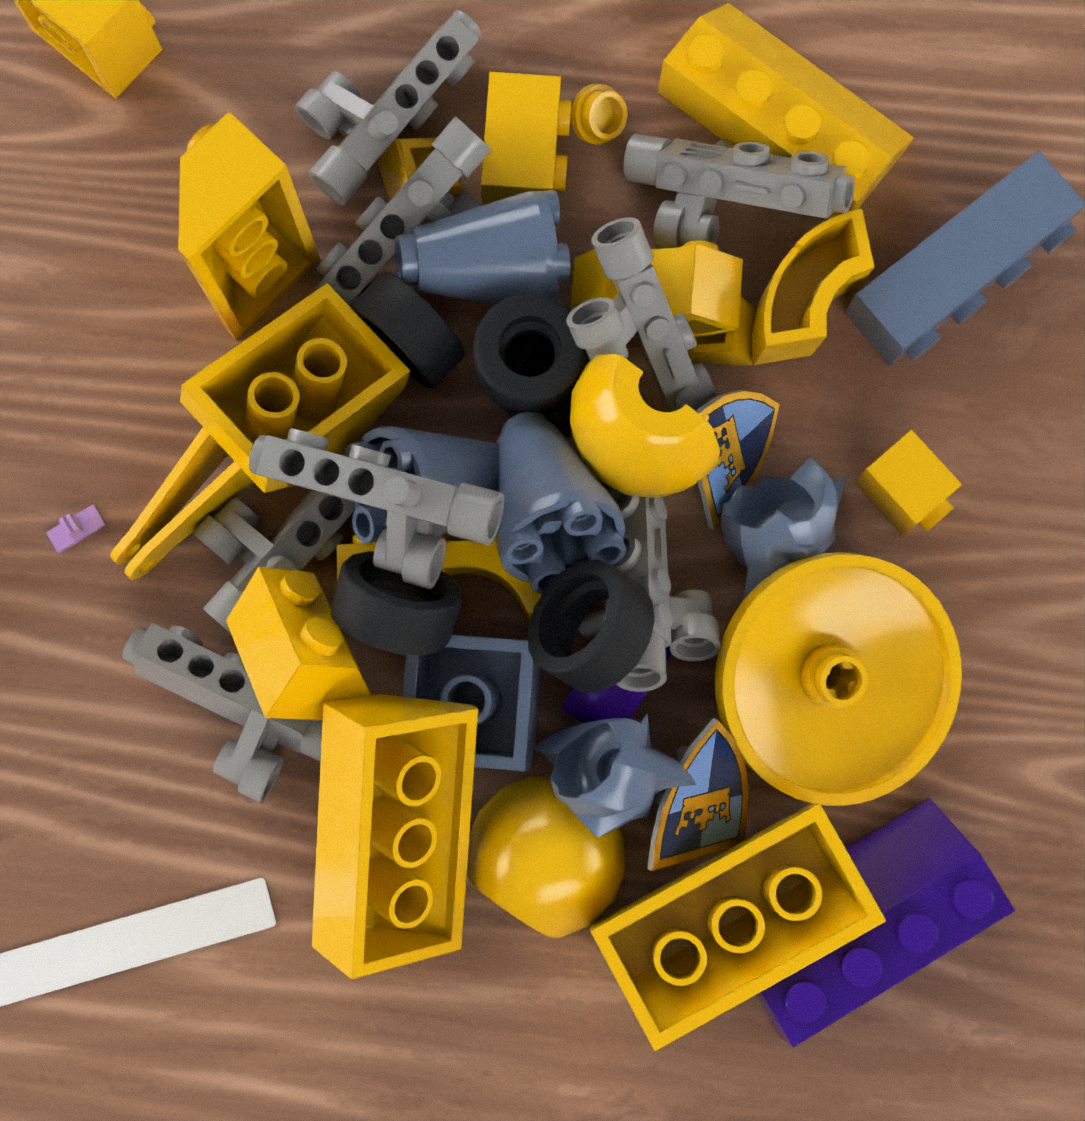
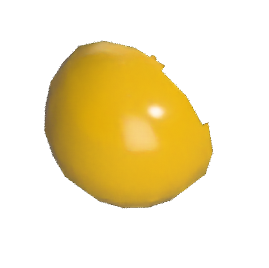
(632, 443)
(543, 860)

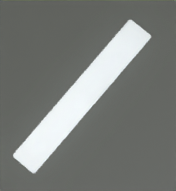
(135, 940)

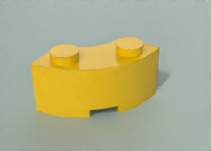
(693, 278)
(795, 303)

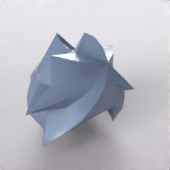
(781, 520)
(609, 771)

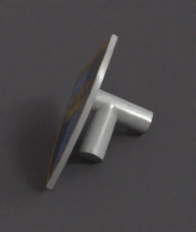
(744, 432)
(705, 815)

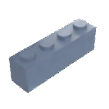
(964, 259)

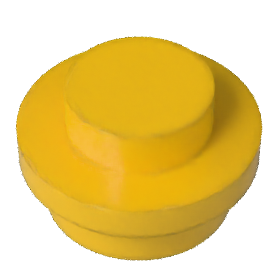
(598, 114)

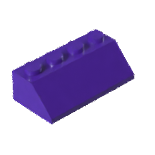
(933, 900)

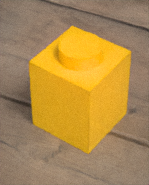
(909, 485)

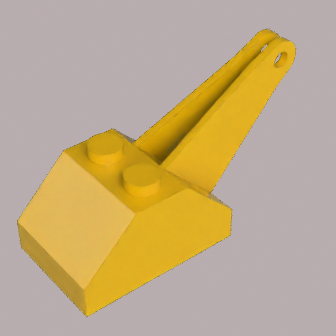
(303, 371)

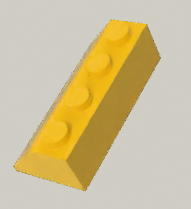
(762, 91)
(240, 223)
(392, 830)
(736, 925)

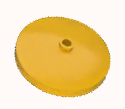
(888, 686)

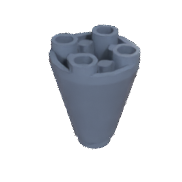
(488, 251)
(429, 456)
(551, 505)

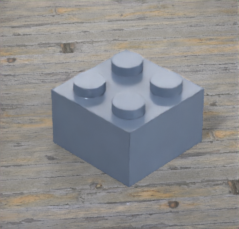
(497, 680)

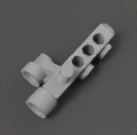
(374, 127)
(730, 173)
(423, 195)
(640, 310)
(410, 500)
(304, 534)
(681, 620)
(221, 684)

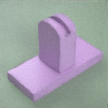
(75, 528)

